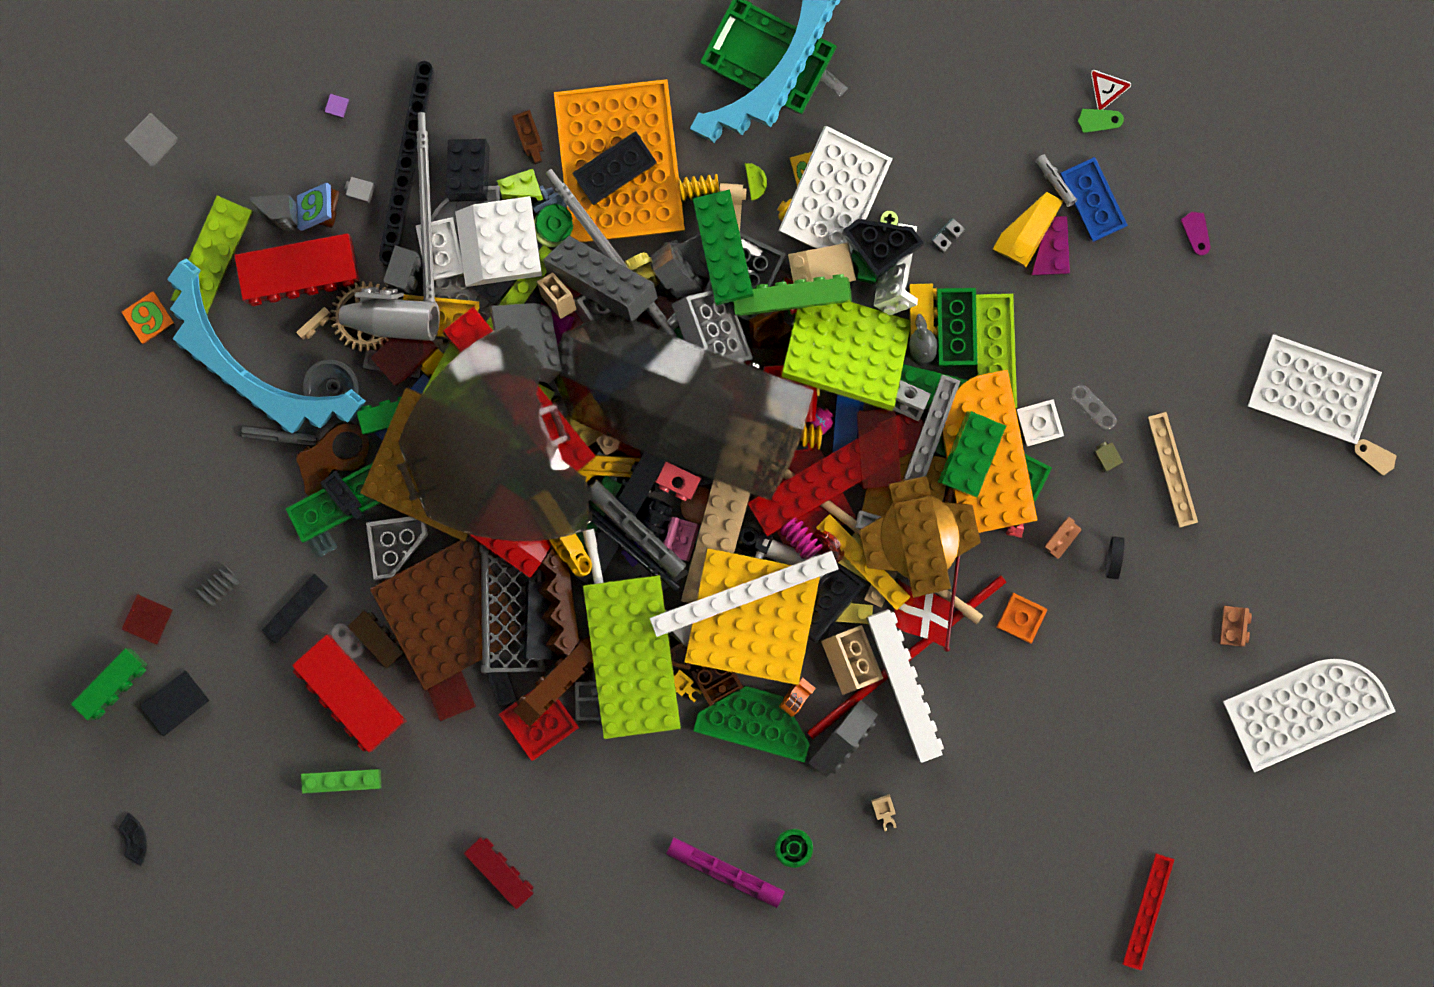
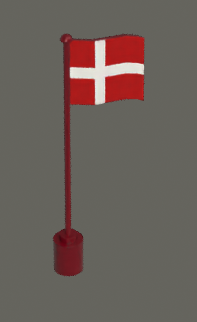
(928, 614)

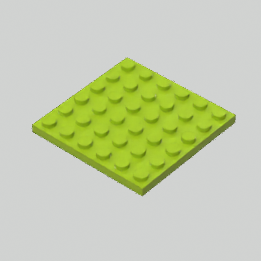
(848, 351)

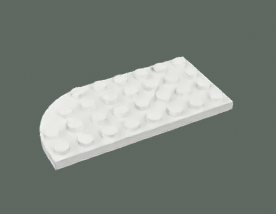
(1305, 709)

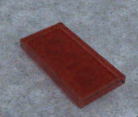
(878, 448)

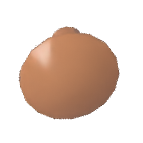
(694, 509)

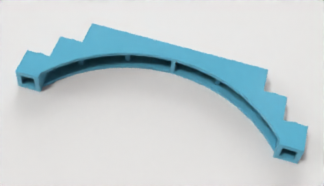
(768, 98)
(201, 341)

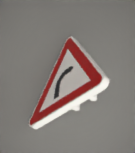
(1107, 88)

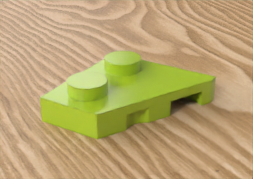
(520, 186)

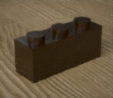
(376, 638)

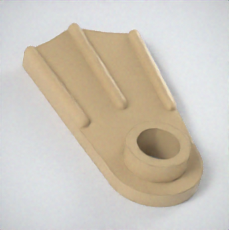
(1376, 457)

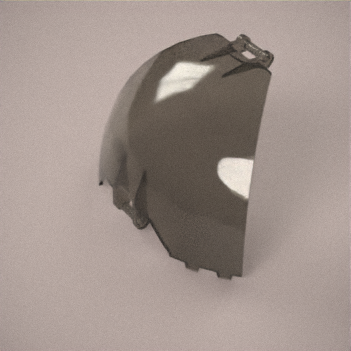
(486, 450)

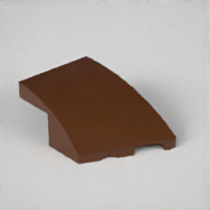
(769, 330)

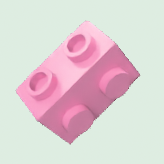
(681, 537)

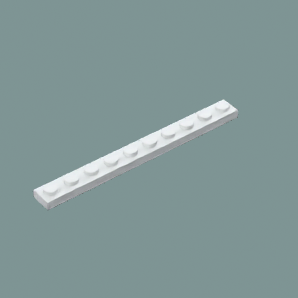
(744, 593)

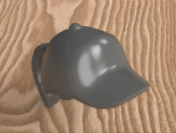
(923, 343)

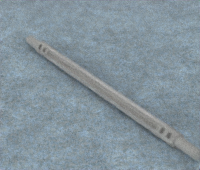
(425, 210)
(601, 241)

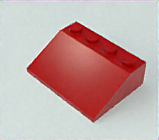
(521, 554)

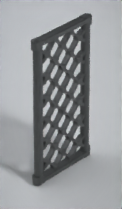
(486, 634)

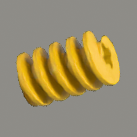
(698, 187)
(812, 436)

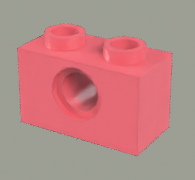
(689, 486)

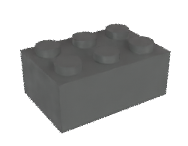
(403, 270)

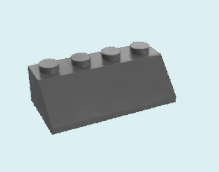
(279, 209)

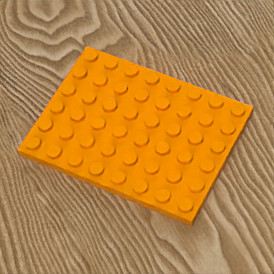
(597, 120)

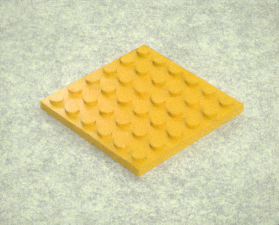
(756, 638)

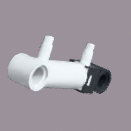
(767, 547)

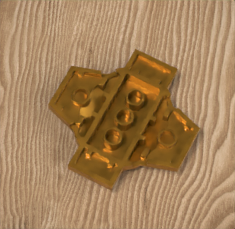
(919, 536)

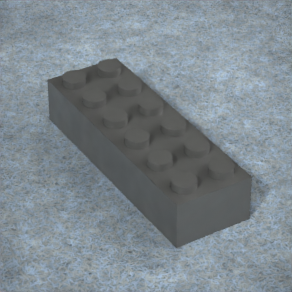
(600, 278)

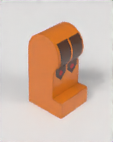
(796, 697)

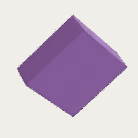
(336, 106)

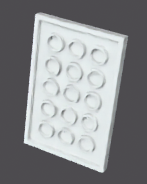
(834, 190)
(1314, 389)

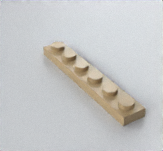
(1172, 469)

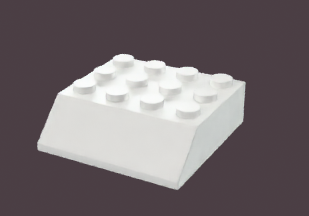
(498, 241)

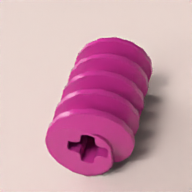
(800, 540)

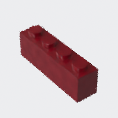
(499, 873)

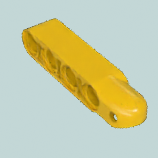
(572, 552)

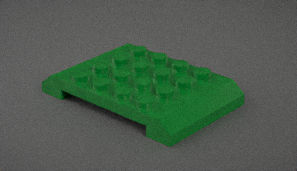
(752, 45)

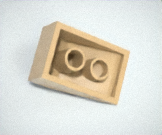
(822, 263)

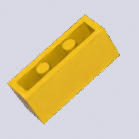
(925, 295)

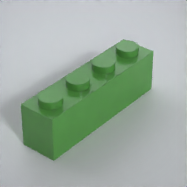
(341, 781)

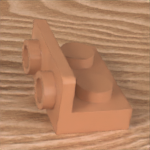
(1062, 538)
(1235, 626)

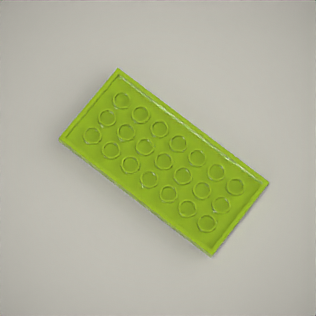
(628, 658)

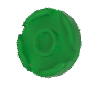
(554, 223)

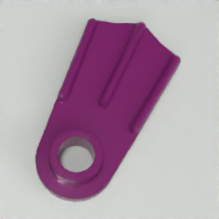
(1196, 231)

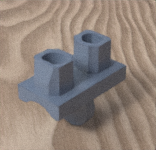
(548, 200)

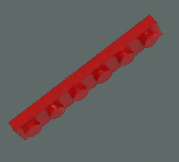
(1148, 911)

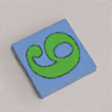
(314, 206)

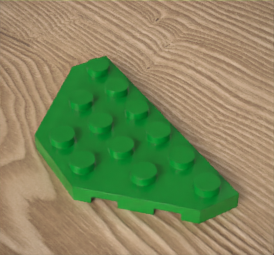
(755, 721)

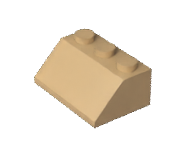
(852, 659)

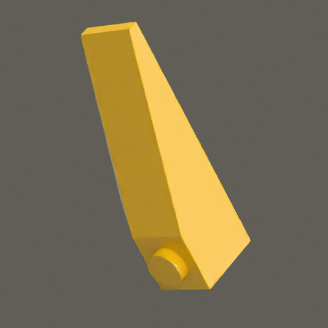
(1026, 232)

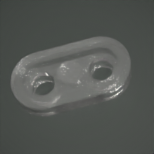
(347, 641)

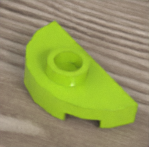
(756, 180)

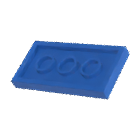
(1094, 199)

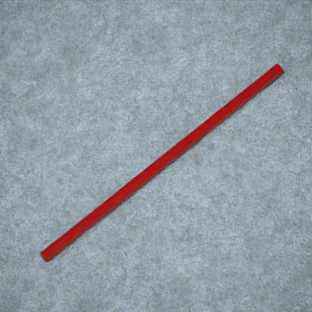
(914, 651)

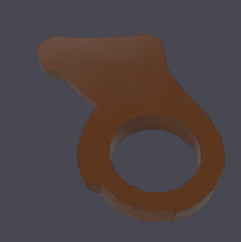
(319, 460)

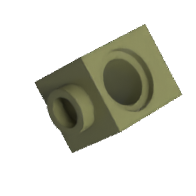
(1107, 456)

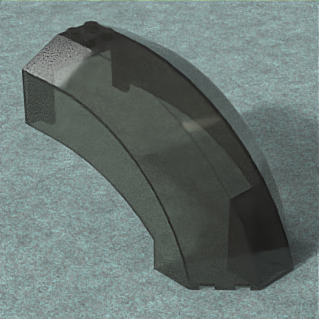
(682, 402)

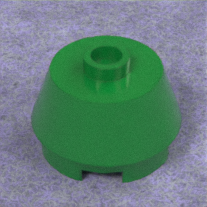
(793, 848)

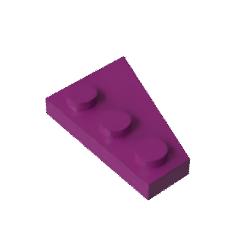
(1053, 250)

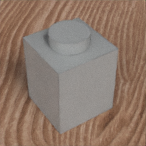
(359, 190)

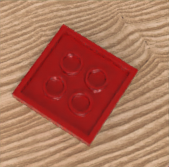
(544, 733)

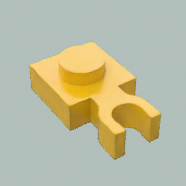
(683, 684)

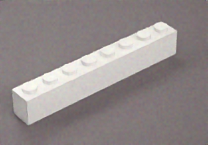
(904, 685)

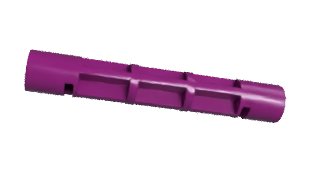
(725, 872)

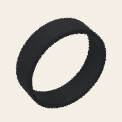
(1115, 557)

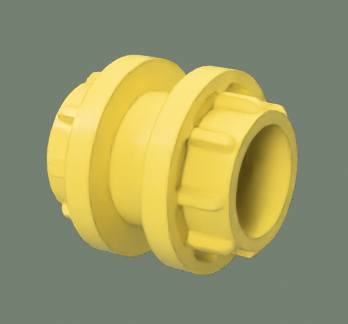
(642, 265)

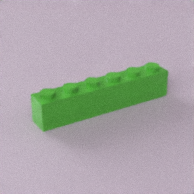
(795, 296)

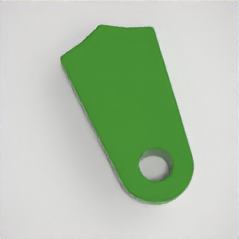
(1098, 120)

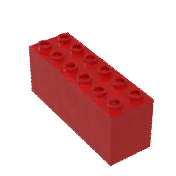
(297, 269)
(348, 694)

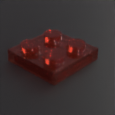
(451, 696)

